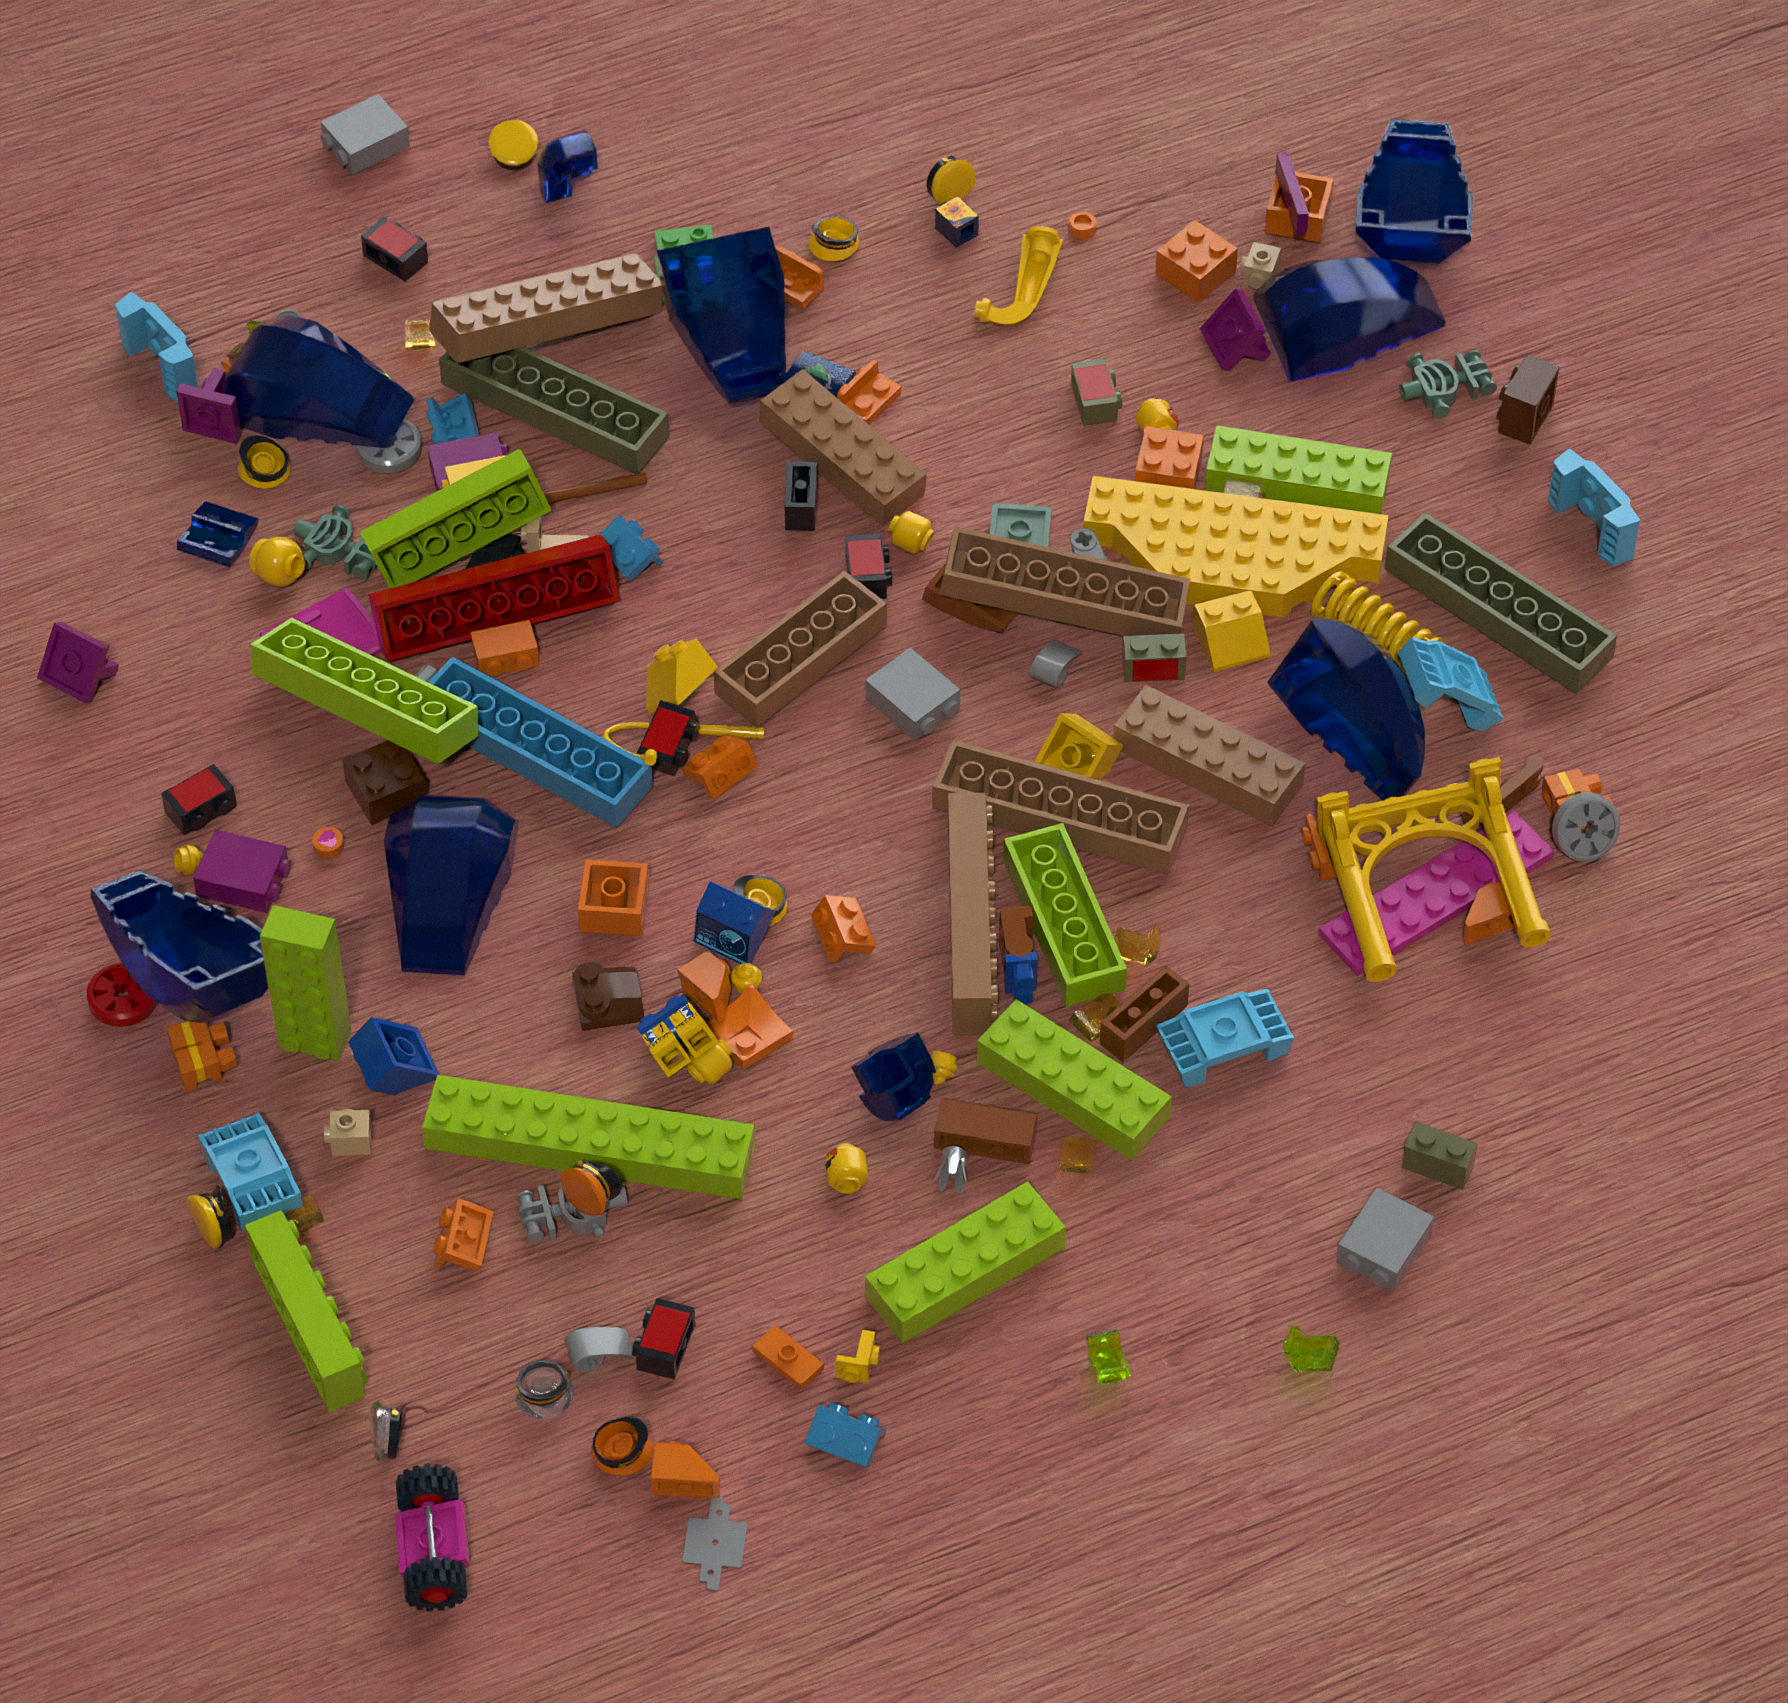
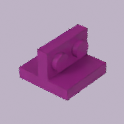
(1235, 332)
(209, 410)
(75, 662)

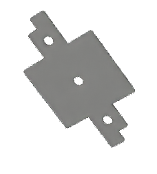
(699, 1546)

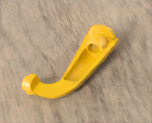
(1037, 262)

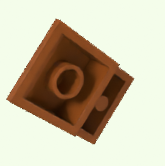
(968, 612)

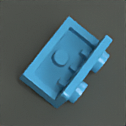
(452, 419)
(629, 548)
(844, 1434)

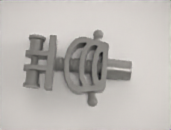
(541, 1214)

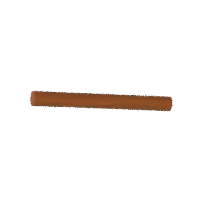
(595, 487)

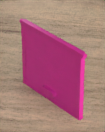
(343, 619)

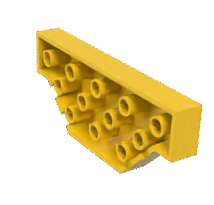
(1235, 540)

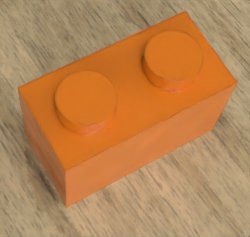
(505, 648)

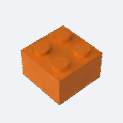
(1318, 198)
(1196, 261)
(1169, 458)
(613, 897)

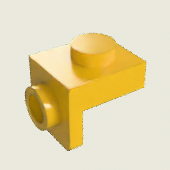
(859, 1368)

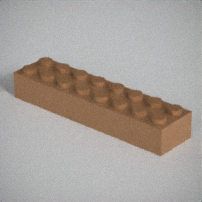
(546, 308)
(1062, 585)
(1095, 813)
(972, 914)

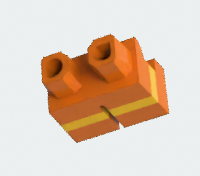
(1562, 786)
(195, 1052)

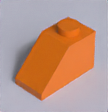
(1488, 914)
(707, 984)
(682, 1472)

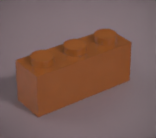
(1137, 1017)
(986, 1130)

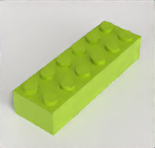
(1300, 469)
(456, 520)
(1065, 914)
(306, 983)
(1074, 1079)
(964, 1262)
(306, 1310)

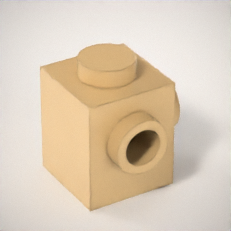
(1260, 264)
(349, 1132)

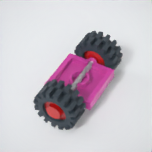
(431, 1537)

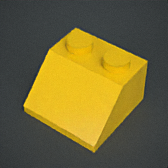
(1231, 631)
(677, 672)
(1079, 747)

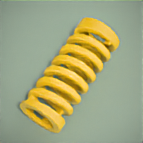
(1368, 614)

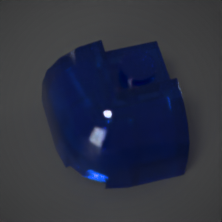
(564, 160)
(895, 1077)

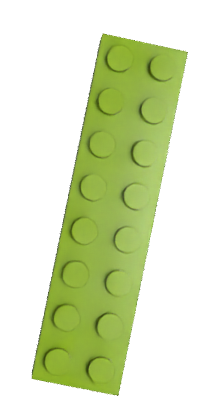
(364, 690)

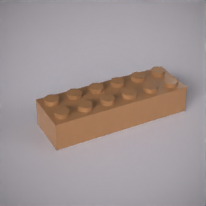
(843, 446)
(800, 648)
(1209, 755)

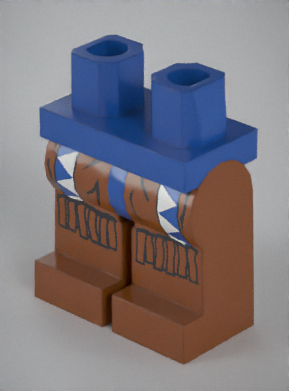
(1017, 952)

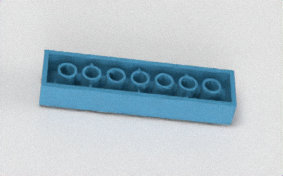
(548, 746)

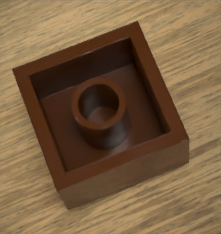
(1527, 399)
(383, 780)

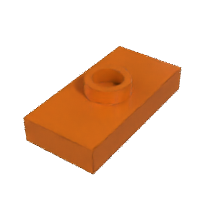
(788, 1357)

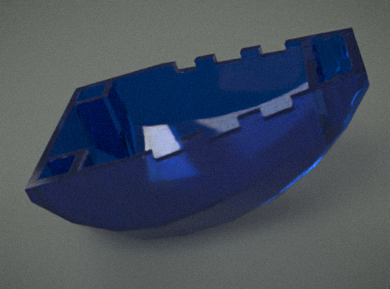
(1415, 196)
(729, 310)
(1343, 311)
(313, 385)
(1357, 701)
(446, 877)
(181, 950)

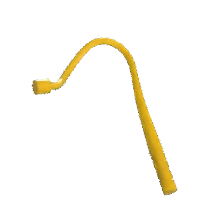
(713, 730)

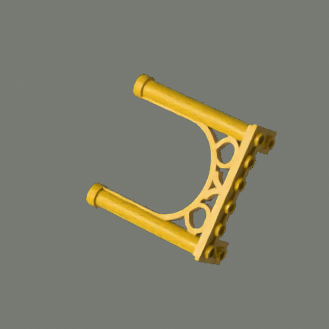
(1478, 797)

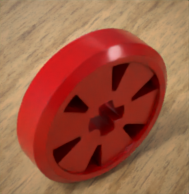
(116, 1010)

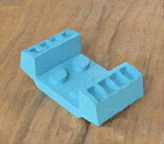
(147, 326)
(1598, 497)
(1442, 670)
(1224, 1032)
(251, 1169)

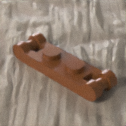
(1517, 787)

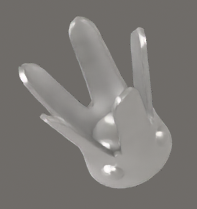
(954, 1163)

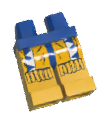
(670, 1027)

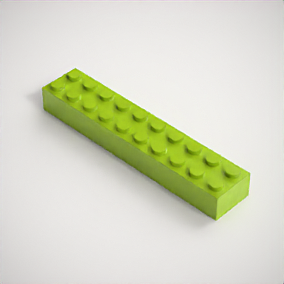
(565, 1129)

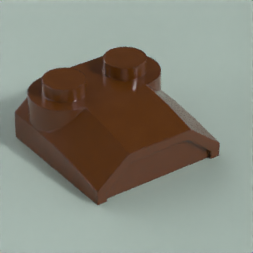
(607, 996)

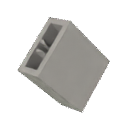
(364, 134)
(912, 694)
(1385, 1239)

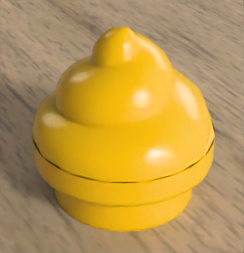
(187, 859)
(744, 976)
(944, 1065)

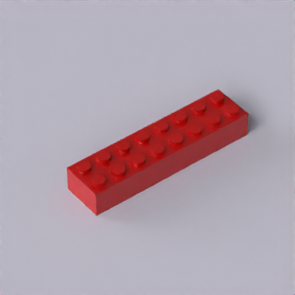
(493, 595)

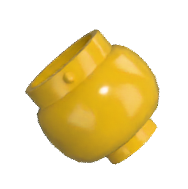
(277, 561)

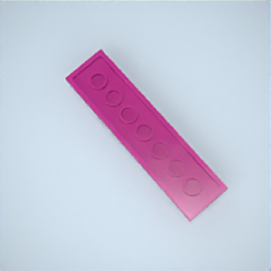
(1432, 894)

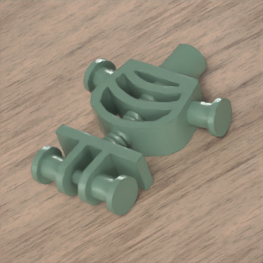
(1439, 375)
(332, 548)

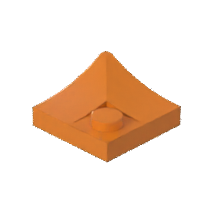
(751, 1028)

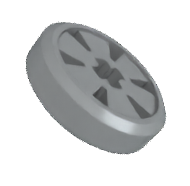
(399, 456)
(1595, 840)

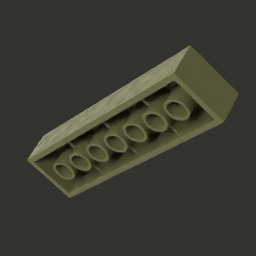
(562, 404)
(1500, 602)

